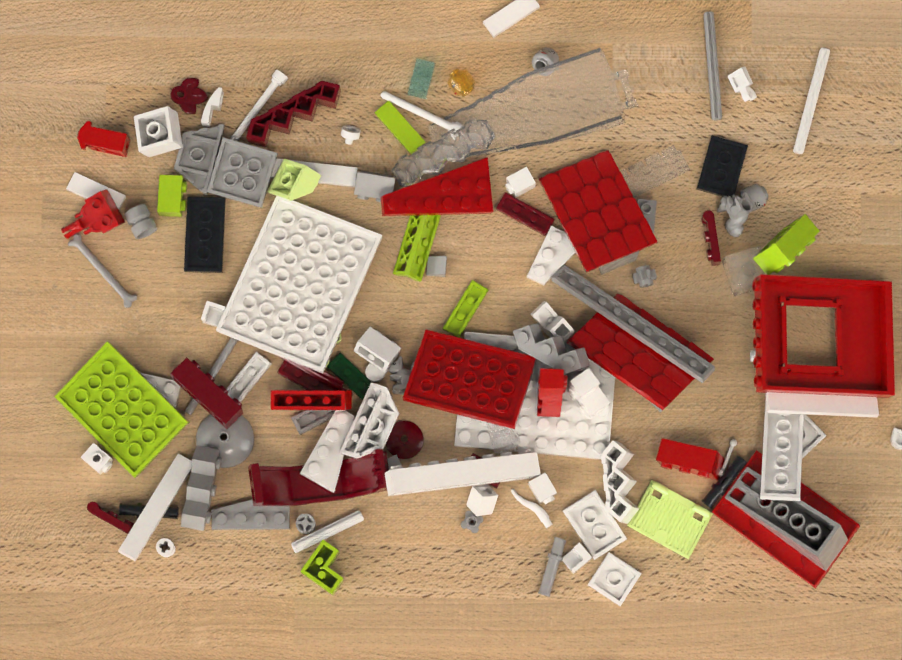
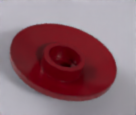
(407, 449)

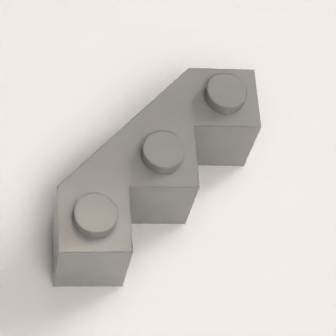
(550, 351)
(201, 488)

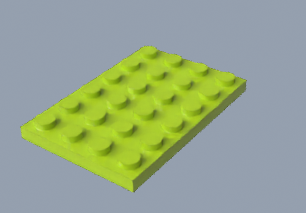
(121, 409)

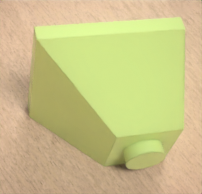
(293, 180)

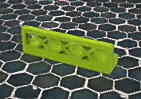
(421, 246)

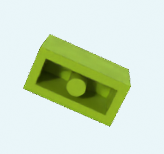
(171, 195)

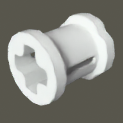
(164, 541)

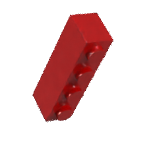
(311, 399)

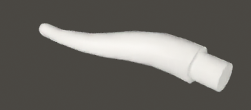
(540, 512)

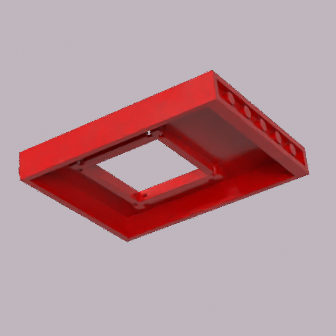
(861, 335)

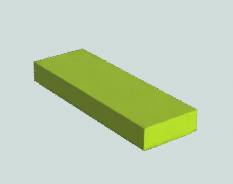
(399, 127)
(465, 309)

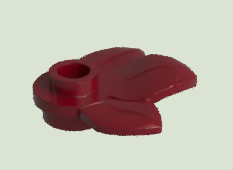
(191, 95)

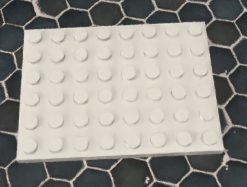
(299, 283)
(560, 436)

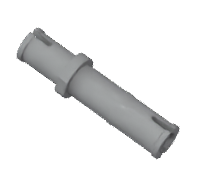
(552, 566)

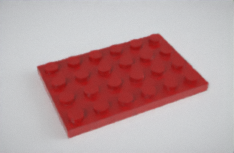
(470, 379)

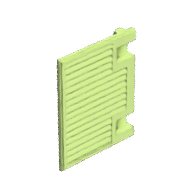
(670, 519)

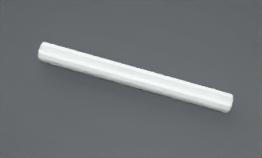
(811, 101)

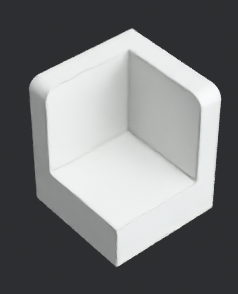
(212, 313)
(482, 500)
(576, 558)

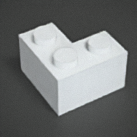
(588, 393)

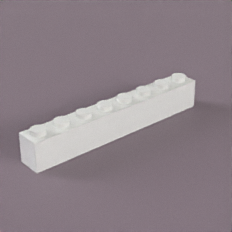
(462, 473)

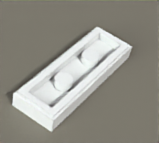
(509, 16)
(86, 188)
(248, 377)

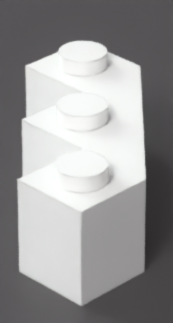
(618, 482)

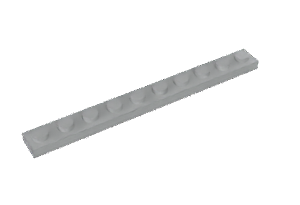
(633, 324)

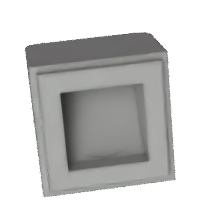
(436, 266)

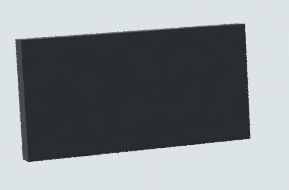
(204, 235)

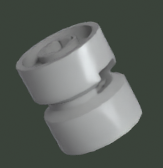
(141, 223)

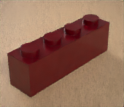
(207, 393)

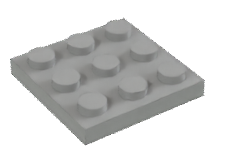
(242, 172)

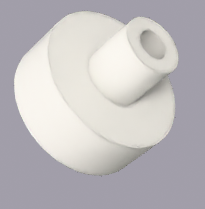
(350, 133)

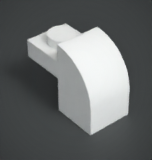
(552, 323)

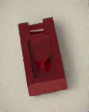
(710, 236)
(109, 517)

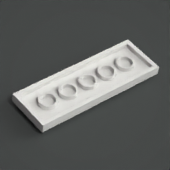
(782, 456)

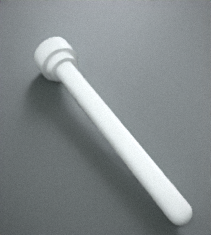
(277, 80)
(420, 112)

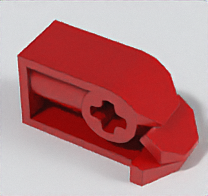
(103, 140)

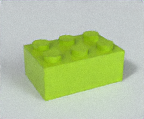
(787, 245)

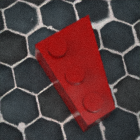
(551, 387)
(690, 459)

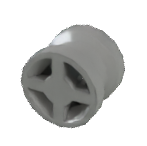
(302, 519)

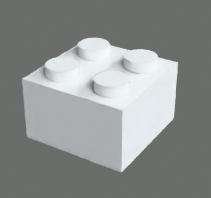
(158, 131)

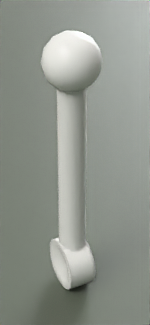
(733, 442)

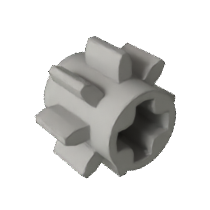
(644, 276)

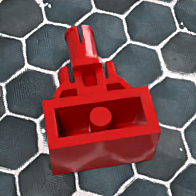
(98, 214)

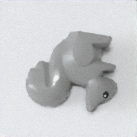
(738, 211)
(399, 375)

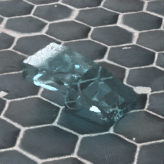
(421, 78)

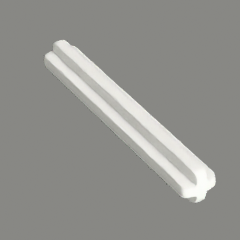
(327, 531)

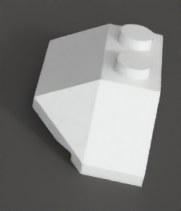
(372, 423)

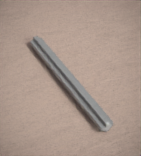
(712, 64)

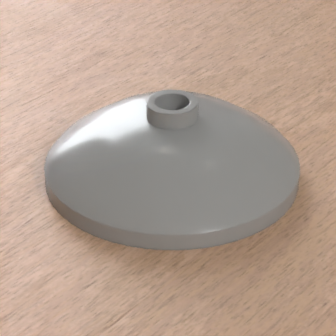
(236, 446)

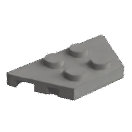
(199, 155)

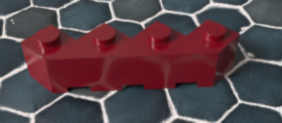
(300, 106)

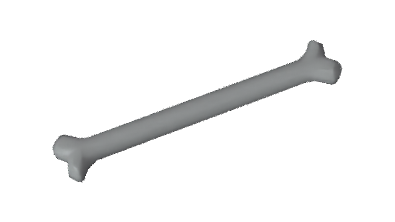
(77, 242)

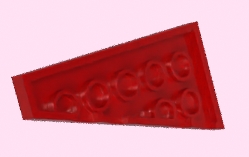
(451, 193)

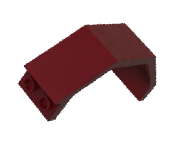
(289, 488)

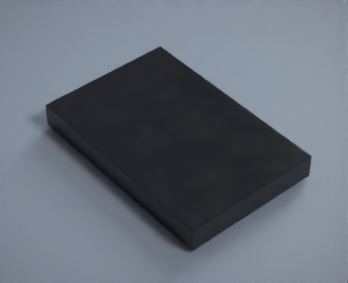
(722, 167)

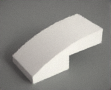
(213, 103)

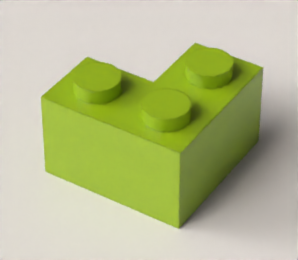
(318, 568)

